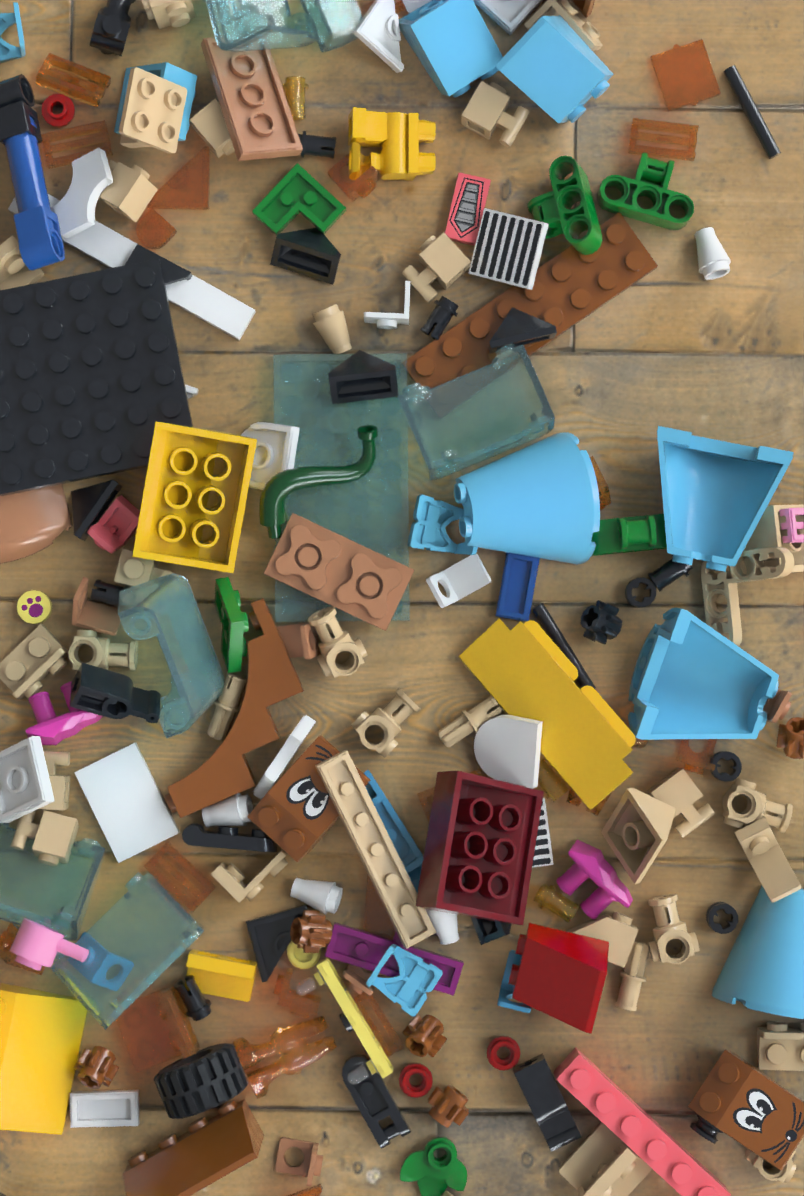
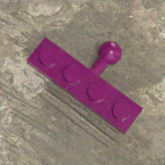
(367, 950)

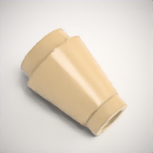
(333, 329)

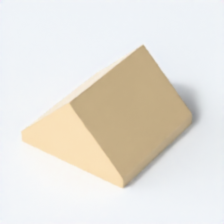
(638, 831)

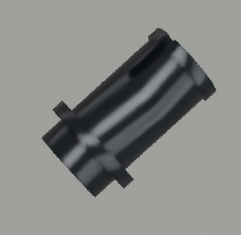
(317, 145)
(441, 315)
(668, 573)
(107, 592)
(197, 1005)

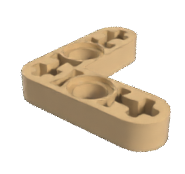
(726, 584)

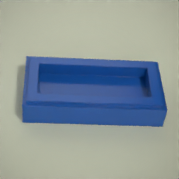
(517, 587)

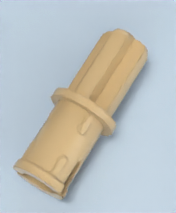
(226, 706)
(469, 721)
(633, 977)

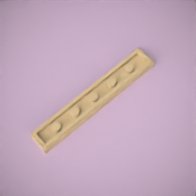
(375, 848)

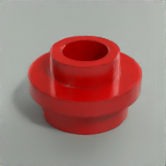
(63, 118)
(503, 1063)
(415, 1090)

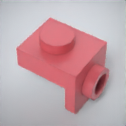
(115, 526)

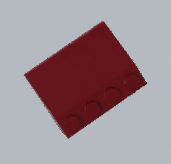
(479, 847)

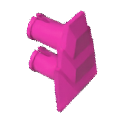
(53, 728)
(592, 864)

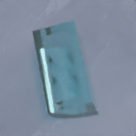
(334, 21)

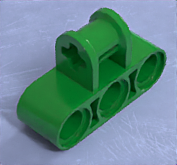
(650, 181)
(556, 207)
(630, 535)

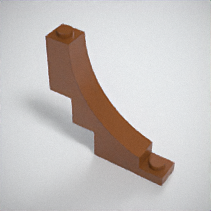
(268, 682)

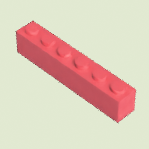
(636, 1128)

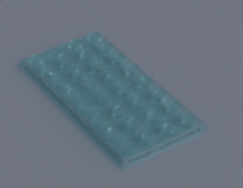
(365, 510)

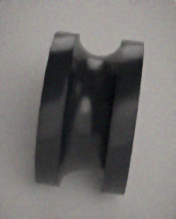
(646, 600)
(726, 756)
(728, 909)
(705, 1129)

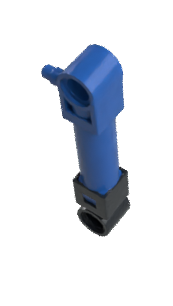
(20, 133)

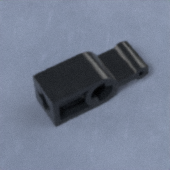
(112, 695)
(546, 1102)

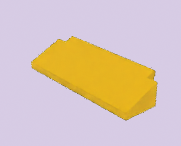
(536, 682)

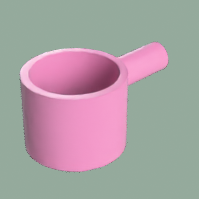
(39, 945)

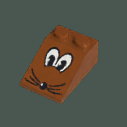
(298, 805)
(751, 1109)

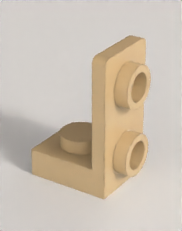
(768, 860)
(231, 877)

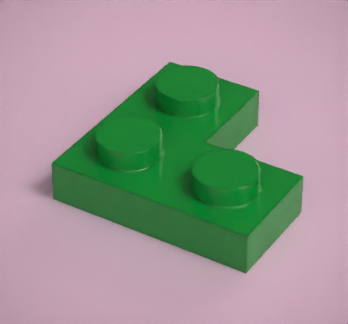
(298, 194)
(233, 624)

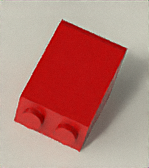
(560, 974)

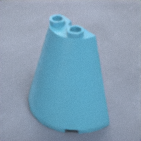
(714, 494)
(533, 502)
(697, 684)
(768, 959)

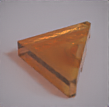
(188, 187)

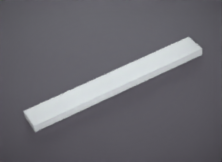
(191, 295)

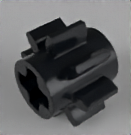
(601, 622)

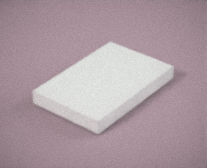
(127, 802)

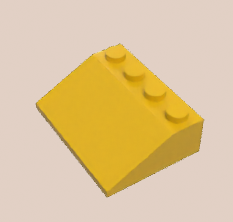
(194, 497)
(37, 1057)

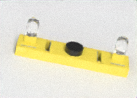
(351, 1019)

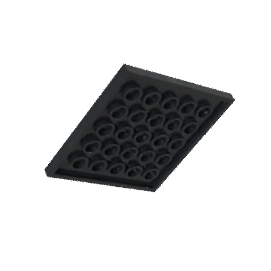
(86, 376)

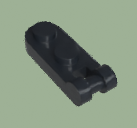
(228, 838)
(375, 1102)

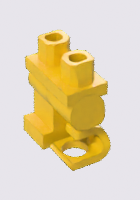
(399, 139)

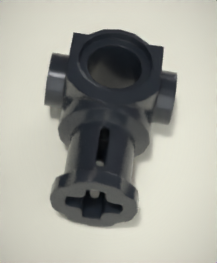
(112, 27)

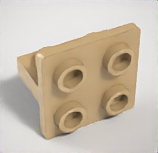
(152, 112)
(604, 1166)

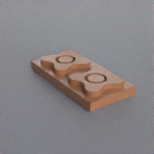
(252, 102)
(339, 571)

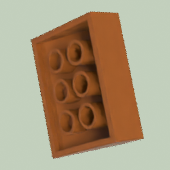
(198, 1156)

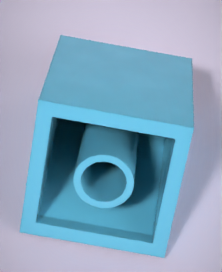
(451, 44)
(556, 69)

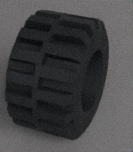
(201, 1081)

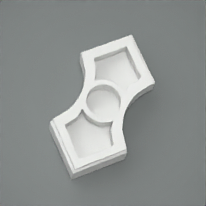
(88, 181)
(284, 756)

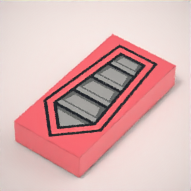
(467, 208)

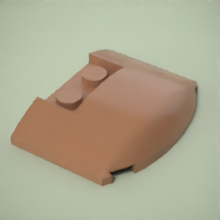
(32, 521)

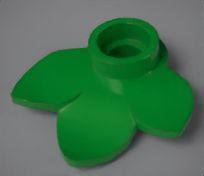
(435, 1173)

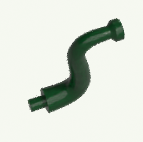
(277, 489)

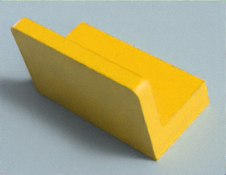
(222, 974)

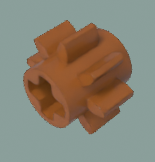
(792, 738)
(311, 931)
(424, 1035)
(96, 1067)
(448, 1106)

